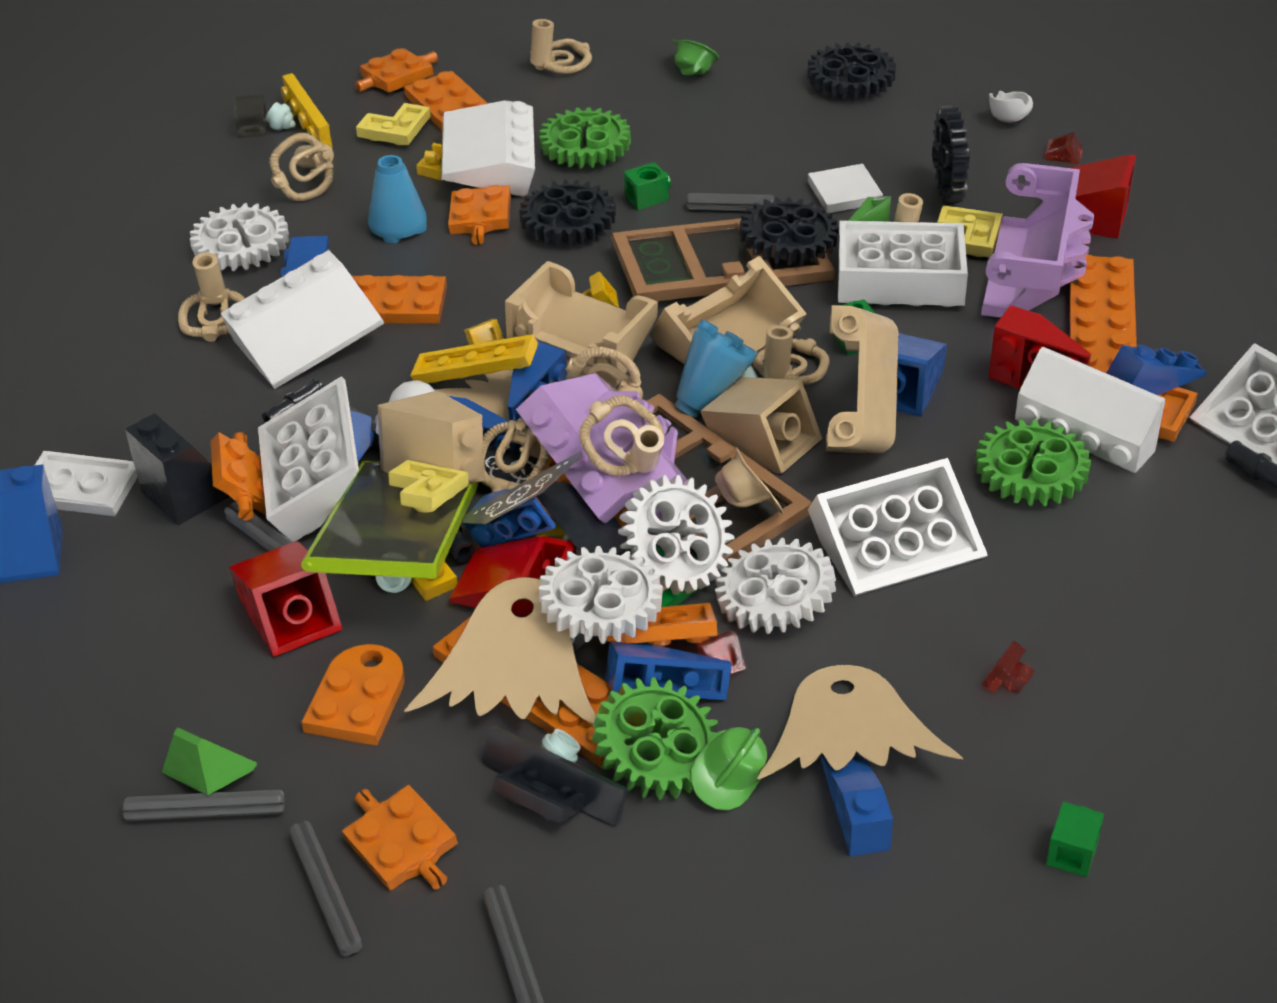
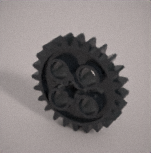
(851, 70)
(950, 154)
(567, 212)
(788, 231)

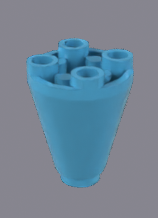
(394, 202)
(711, 367)

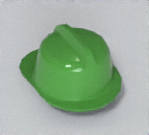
(693, 57)
(729, 768)

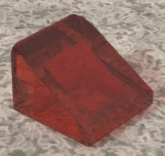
(1064, 149)

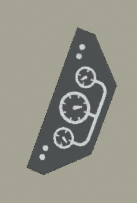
(519, 494)

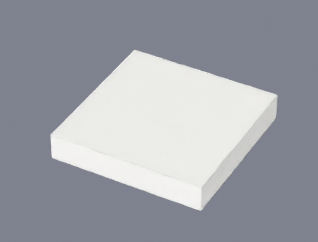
(843, 187)

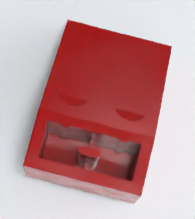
(1018, 340)
(506, 562)

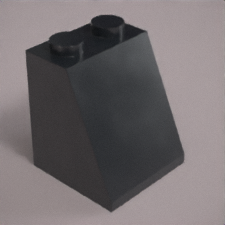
(171, 470)

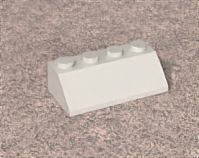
(1103, 411)

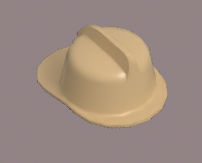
(742, 486)

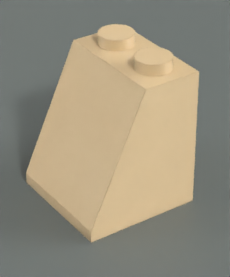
(765, 420)
(432, 432)

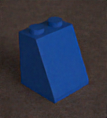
(918, 372)
(28, 525)

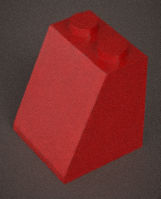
(1105, 192)
(284, 599)

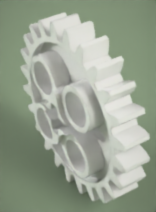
(256, 228)
(675, 502)
(775, 585)
(600, 594)

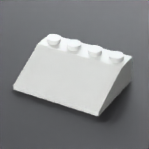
(489, 146)
(902, 263)
(301, 319)
(1245, 404)
(308, 460)
(897, 527)

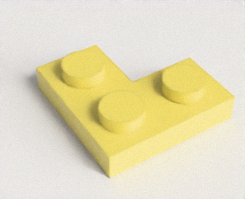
(397, 129)
(980, 228)
(426, 485)

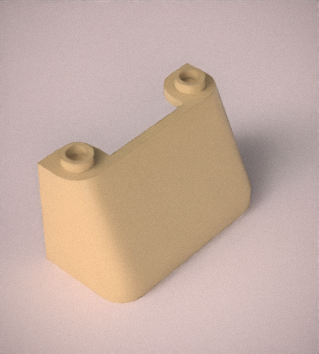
(742, 307)
(574, 322)
(874, 424)

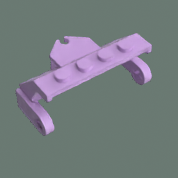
(1040, 251)
(555, 419)

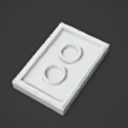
(88, 482)

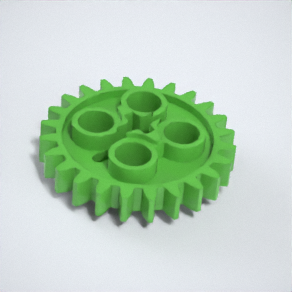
(605, 137)
(1056, 469)
(653, 737)

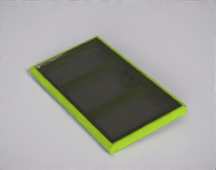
(380, 536)

